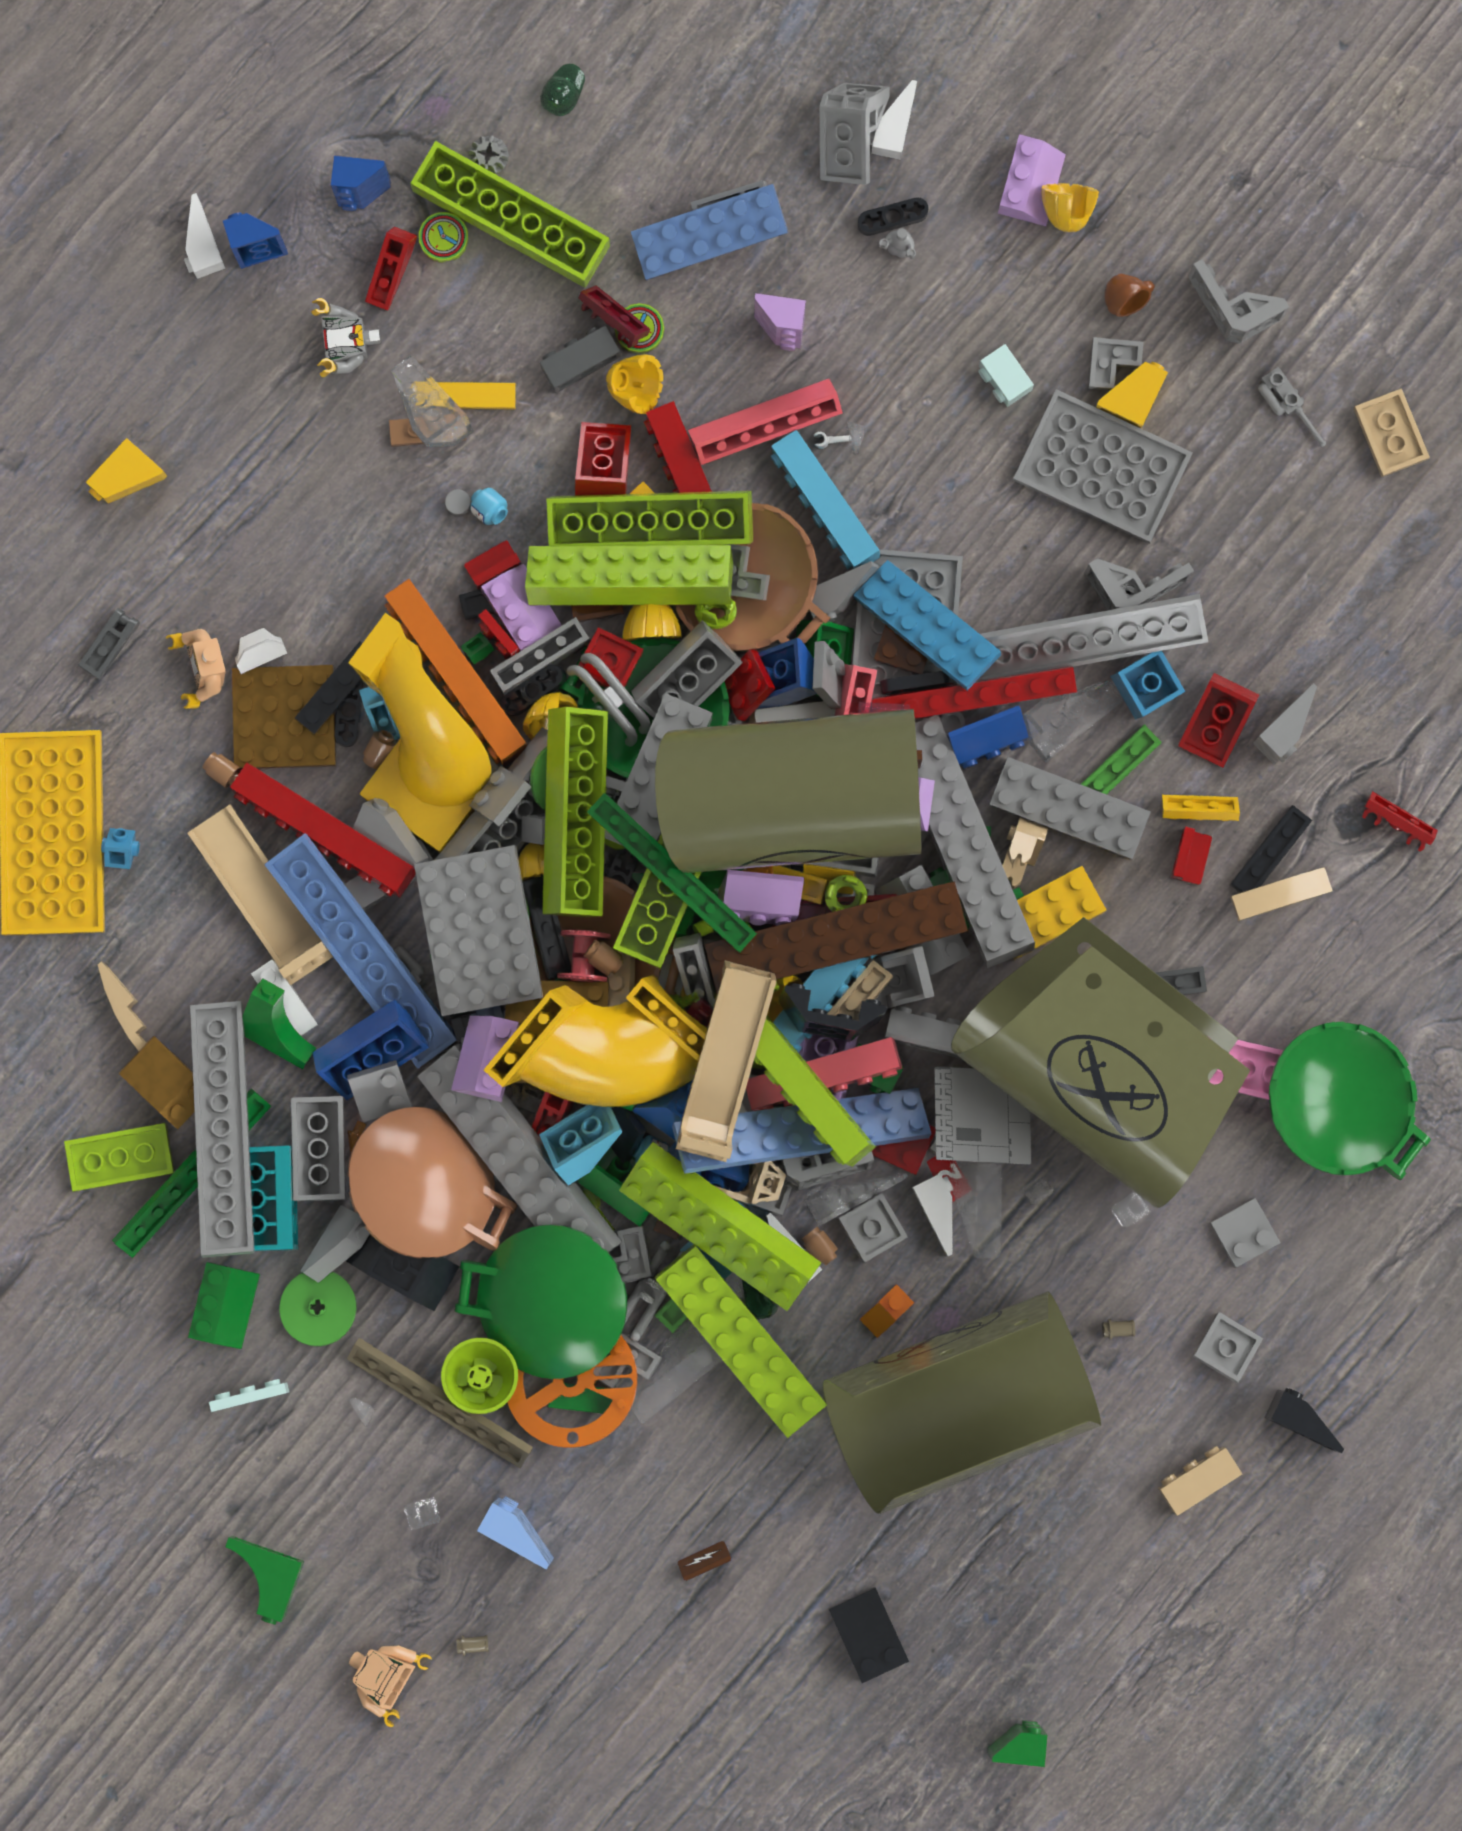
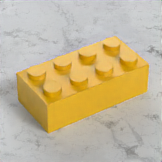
(1059, 906)

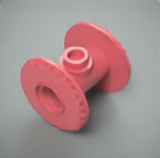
(580, 968)

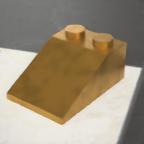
(162, 1081)

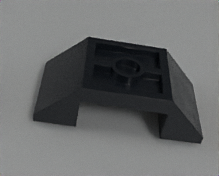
(817, 1022)
(416, 1278)

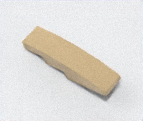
(1281, 894)
(121, 1003)

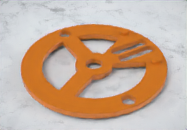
(525, 1409)

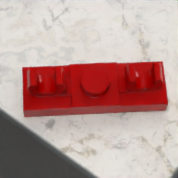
(1400, 820)

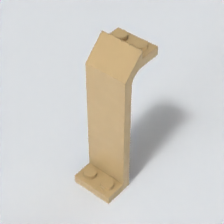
(258, 895)
(726, 1061)

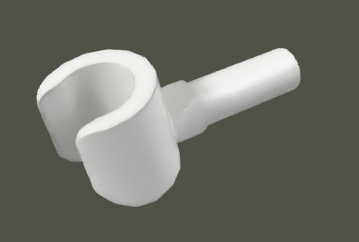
(829, 439)

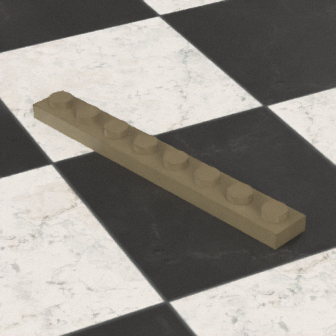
(437, 1402)

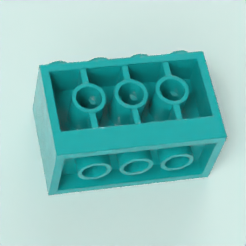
(277, 1209)

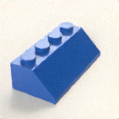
(376, 1040)

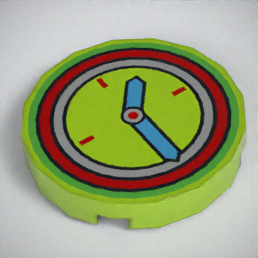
(443, 237)
(651, 319)

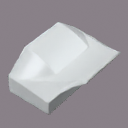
(258, 649)

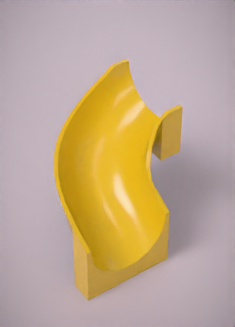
(438, 758)
(603, 1053)

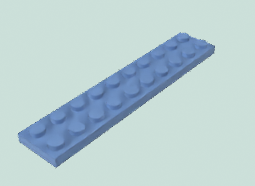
(356, 941)
(784, 1135)

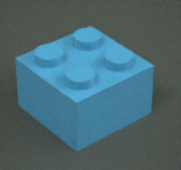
(1147, 684)

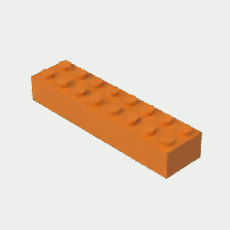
(453, 668)

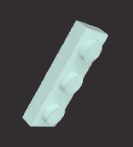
(248, 1395)

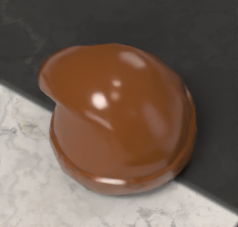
(1127, 294)

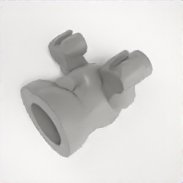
(899, 244)

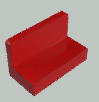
(492, 564)
(1191, 856)

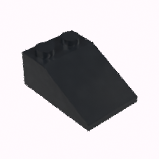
(1298, 1416)
(868, 1635)

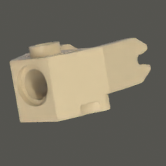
(1024, 848)
(757, 1190)

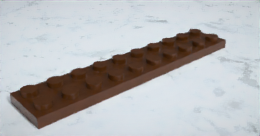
(847, 934)

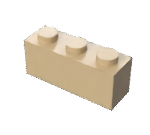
(1199, 1480)

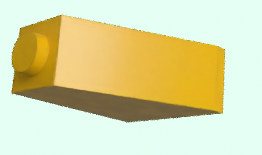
(1135, 395)
(124, 473)

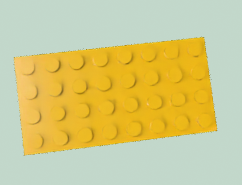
(51, 833)

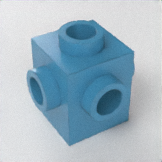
(120, 848)

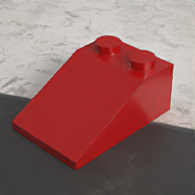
(602, 459)
(1218, 720)

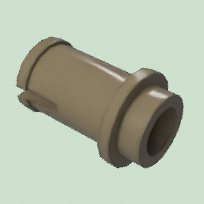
(1118, 1328)
(472, 1644)

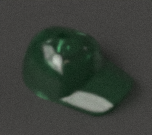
(571, 82)
(758, 1303)

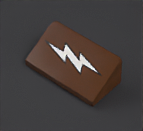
(704, 1560)

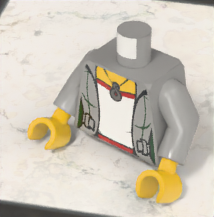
(343, 338)

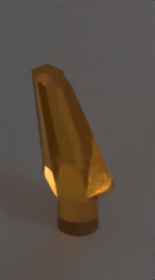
(354, 1135)

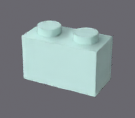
(1005, 376)

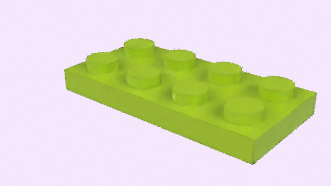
(119, 1157)

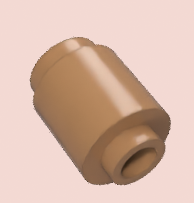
(378, 748)
(221, 769)
(603, 957)
(820, 1246)

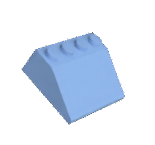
(513, 1530)

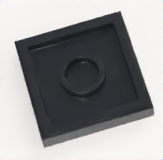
(631, 1134)

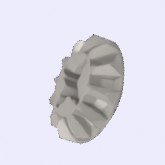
(498, 148)

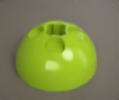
(472, 1363)

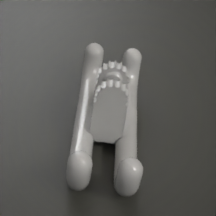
(612, 696)
(650, 1292)

